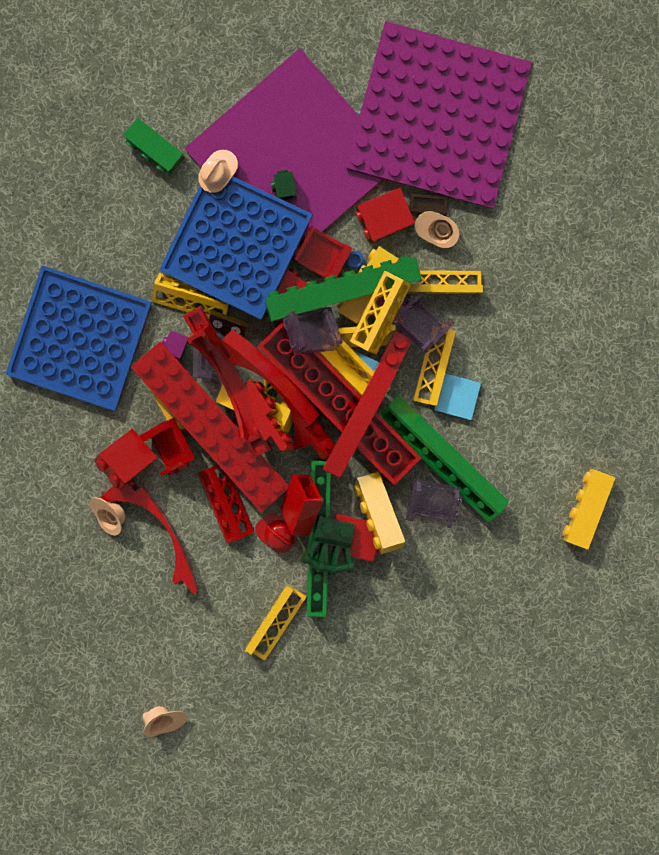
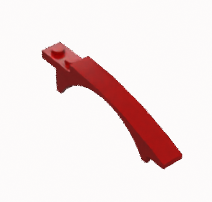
(209, 345)
(368, 404)
(307, 428)
(141, 497)

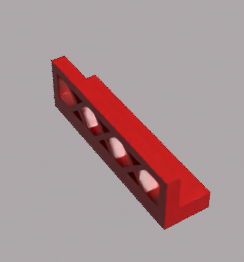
(222, 504)

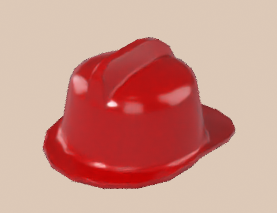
(275, 533)

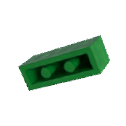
(153, 146)

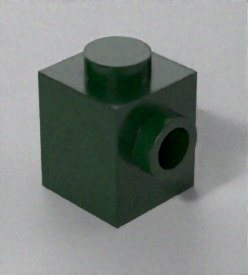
(284, 185)

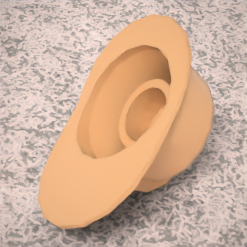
(218, 171)
(437, 229)
(108, 514)
(162, 721)

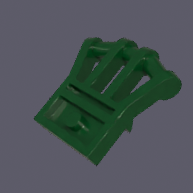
(333, 533)

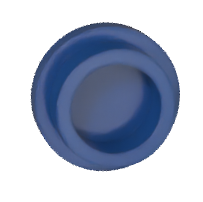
(355, 260)

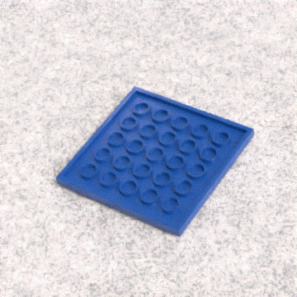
(236, 244)
(78, 338)

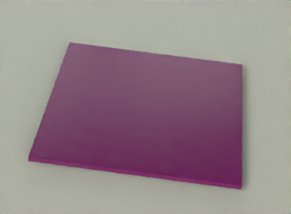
(438, 115)
(293, 125)

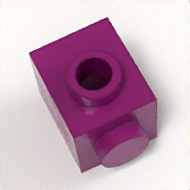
(176, 344)

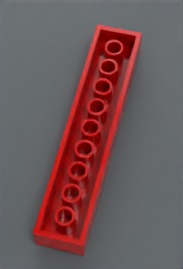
(336, 403)
(209, 426)

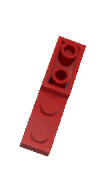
(262, 411)

